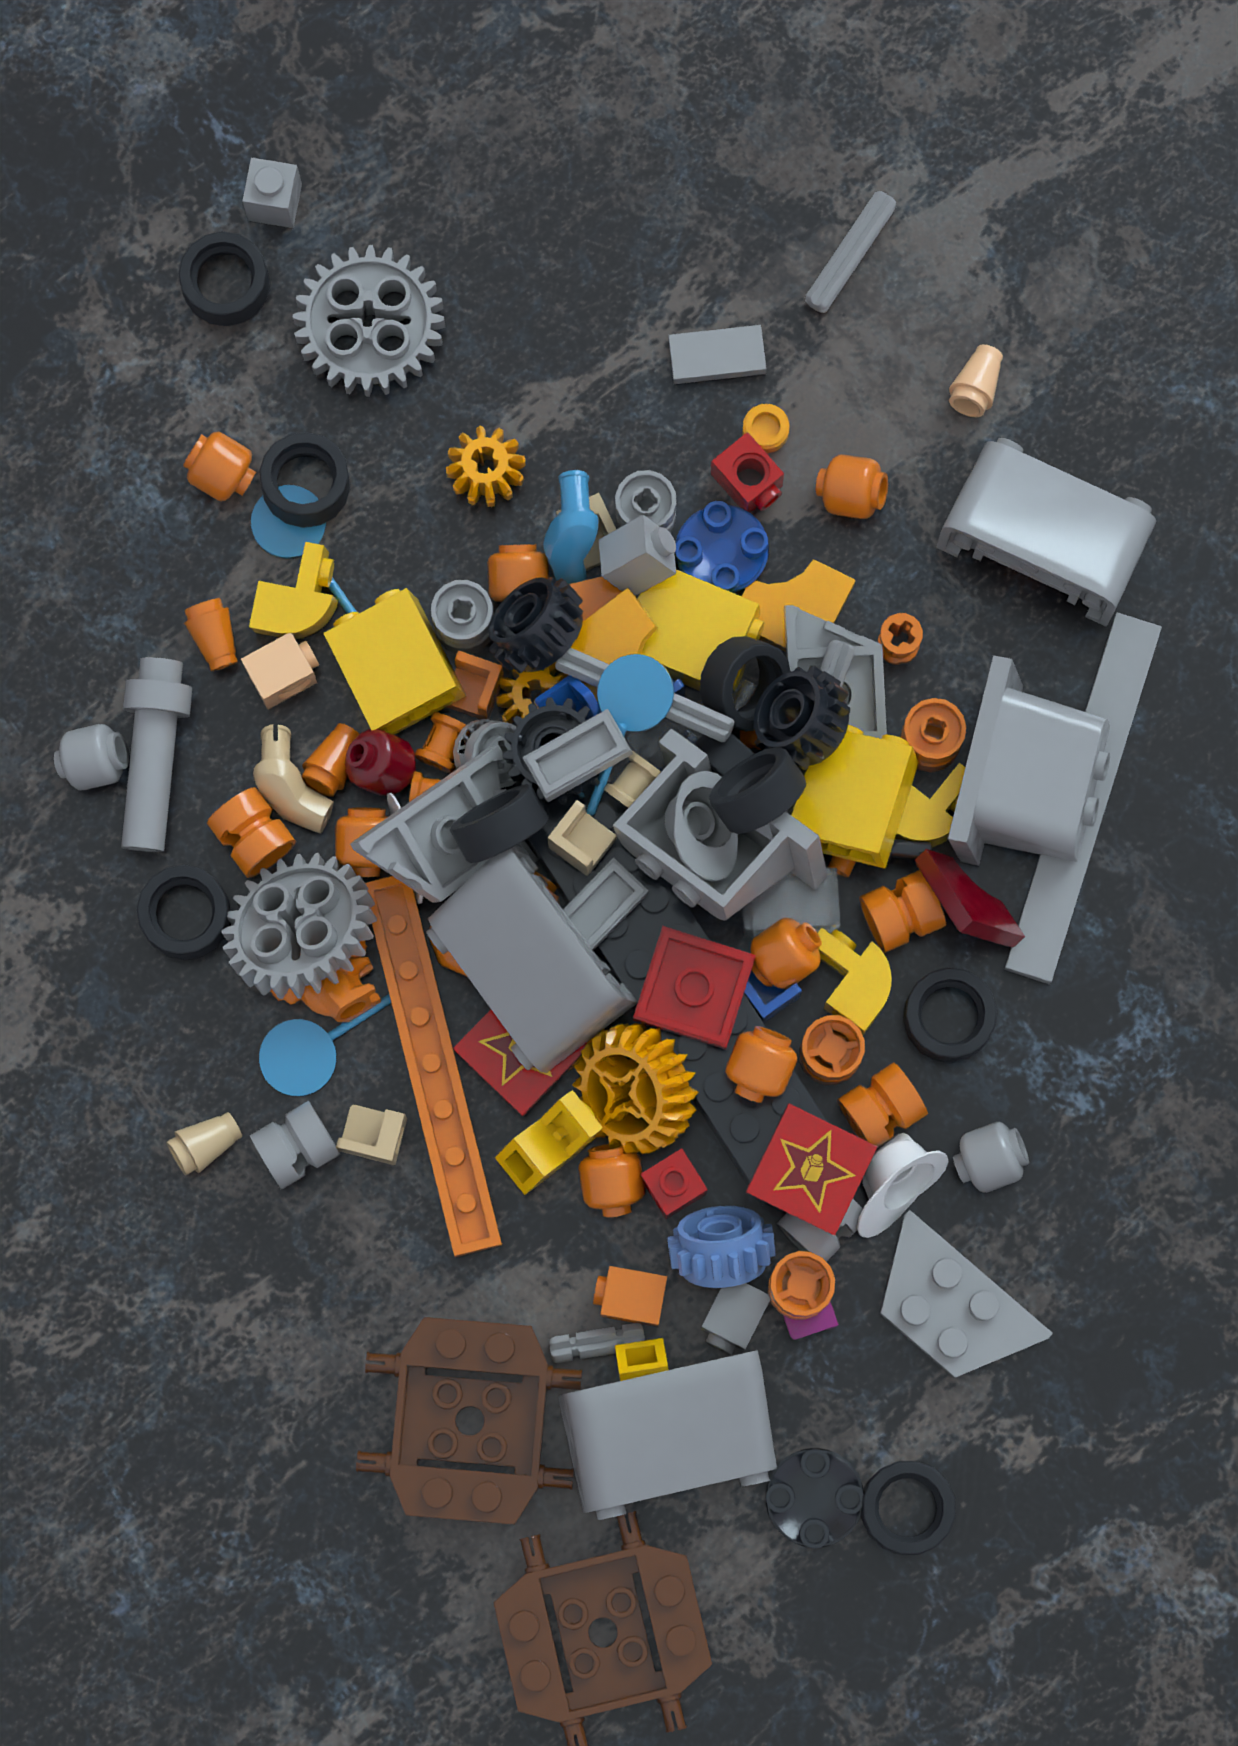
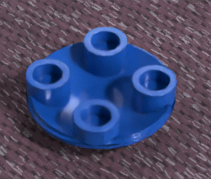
(722, 546)

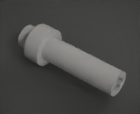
(157, 703)

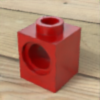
(744, 455)
(673, 1184)

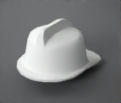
(894, 1181)

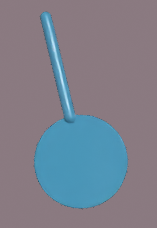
(289, 540)
(638, 697)
(301, 1055)

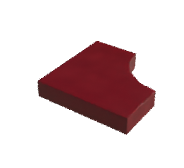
(967, 904)

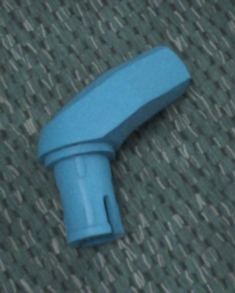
(573, 529)

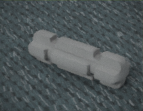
(593, 1342)

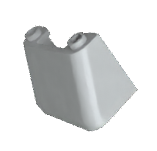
(1049, 527)
(528, 960)
(669, 1433)

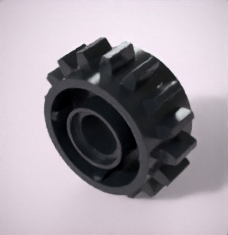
(535, 624)
(802, 715)
(538, 729)

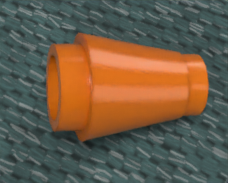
(212, 632)
(326, 765)

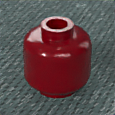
(380, 762)

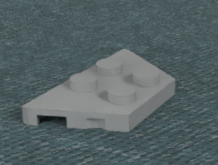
(806, 646)
(417, 838)
(952, 1305)

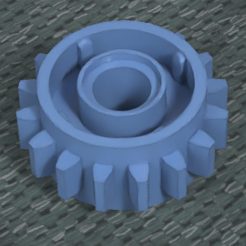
(721, 1246)

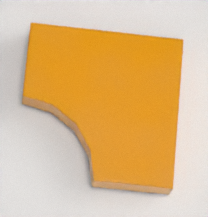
(816, 591)
(615, 631)

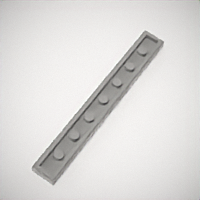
(1058, 880)

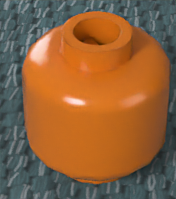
(219, 466)
(852, 486)
(514, 567)
(349, 829)
(785, 953)
(761, 1064)
(611, 1180)

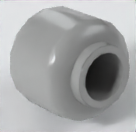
(91, 757)
(991, 1157)

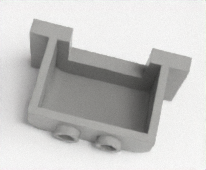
(1028, 773)
(762, 854)

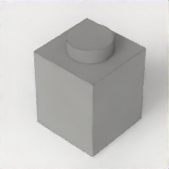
(272, 192)
(637, 555)
(734, 1317)

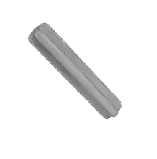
(850, 251)

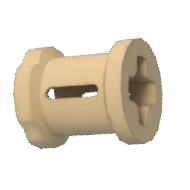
(633, 780)

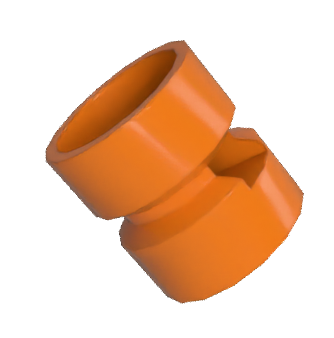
(935, 732)
(253, 835)
(902, 911)
(831, 1050)
(882, 1106)
(801, 1285)

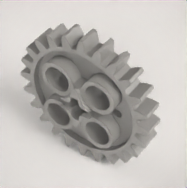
(366, 361)
(294, 910)

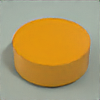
(767, 426)

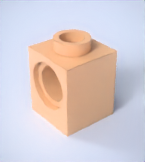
(281, 669)

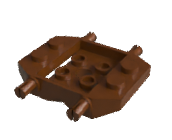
(429, 1410)
(611, 1674)

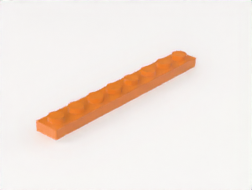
(433, 1068)

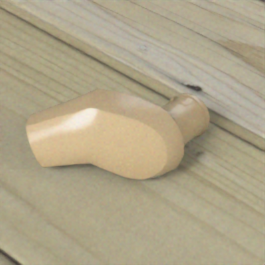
(283, 784)

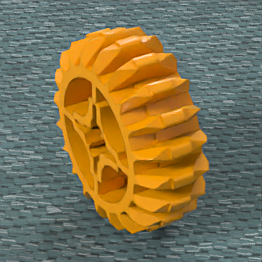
(625, 1091)

